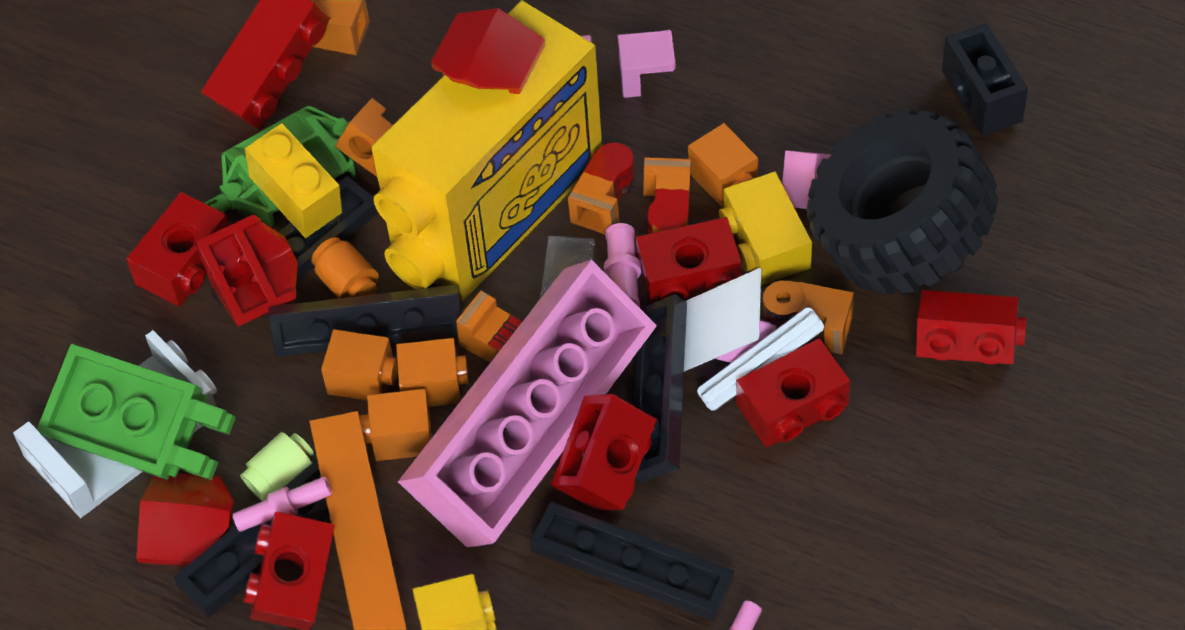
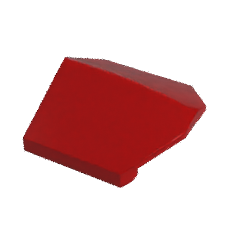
(488, 51)
(249, 268)
(182, 518)

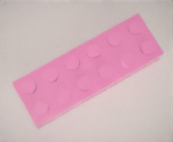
(526, 403)

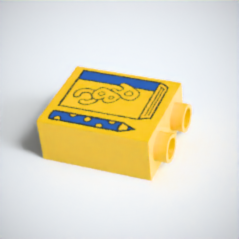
(486, 165)

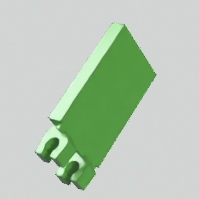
(130, 415)

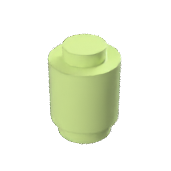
(277, 464)

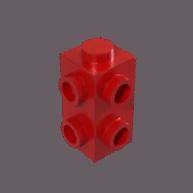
(969, 327)

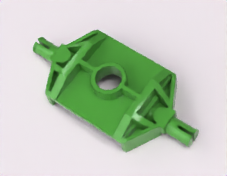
(318, 135)

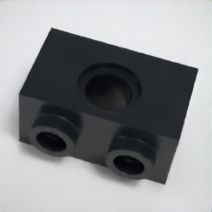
(984, 79)

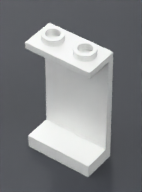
(88, 479)

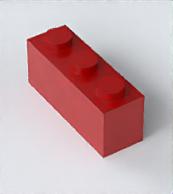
(265, 58)

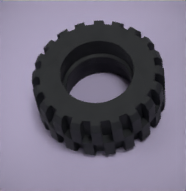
(926, 235)

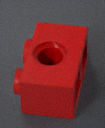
(704, 245)
(158, 258)
(805, 372)
(584, 470)
(305, 544)

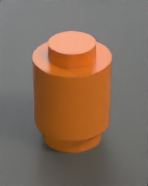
(344, 269)

